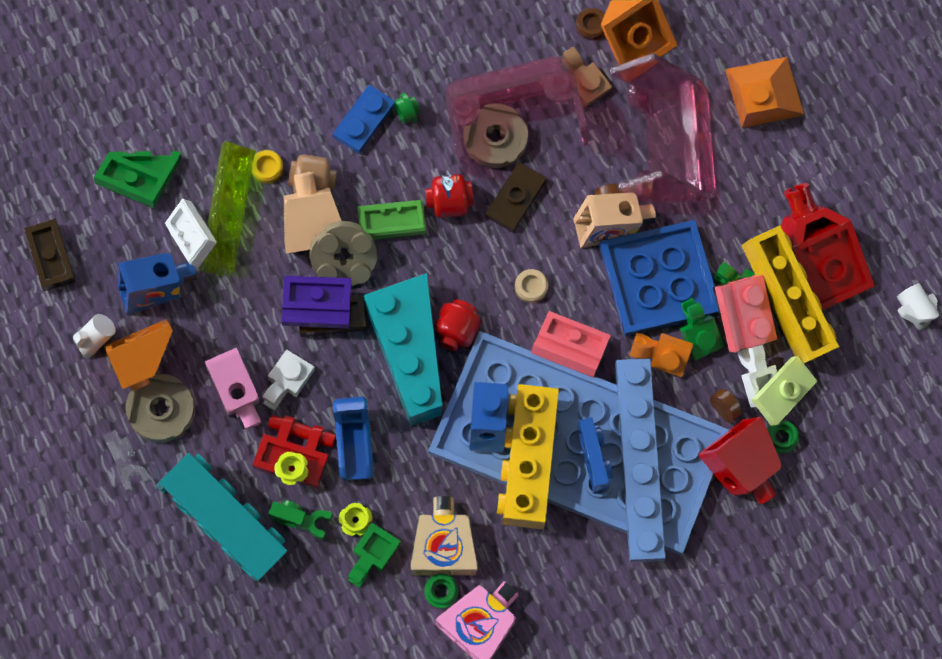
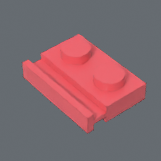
(746, 313)
(570, 344)

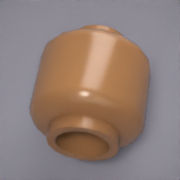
(319, 166)

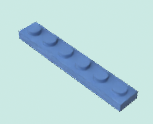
(640, 460)

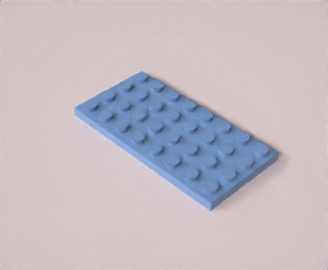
(678, 438)

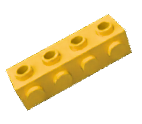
(790, 294)
(530, 456)

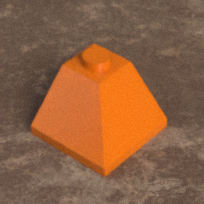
(637, 29)
(764, 92)
(139, 354)

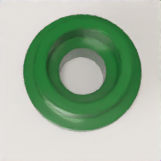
(407, 108)
(791, 432)
(441, 580)

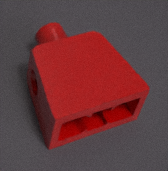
(744, 459)

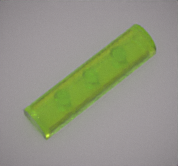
(228, 207)

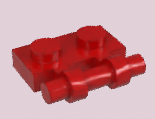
(272, 448)

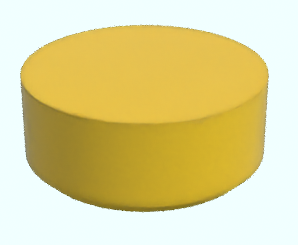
(267, 166)

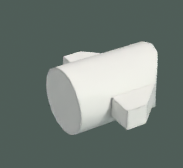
(918, 306)
(94, 335)

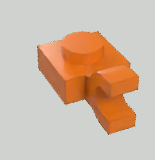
(668, 353)

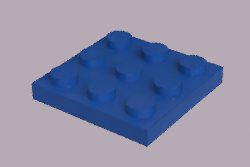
(657, 273)

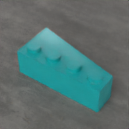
(406, 338)
(223, 516)

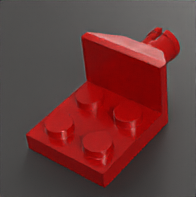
(825, 248)

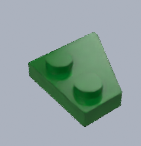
(137, 174)

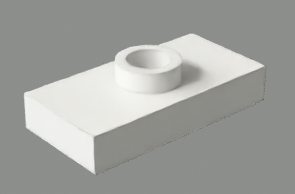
(190, 232)

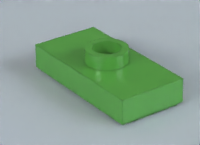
(393, 219)

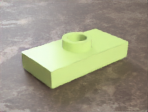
(784, 390)

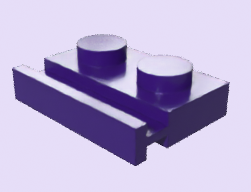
(316, 302)

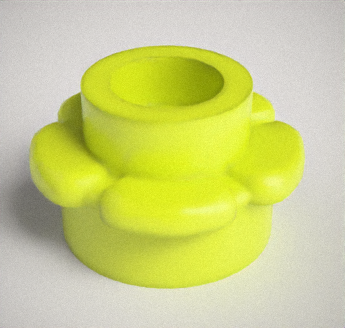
(291, 459)
(351, 511)

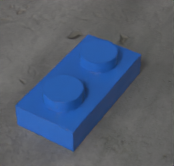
(363, 119)
(591, 441)

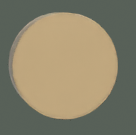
(531, 286)

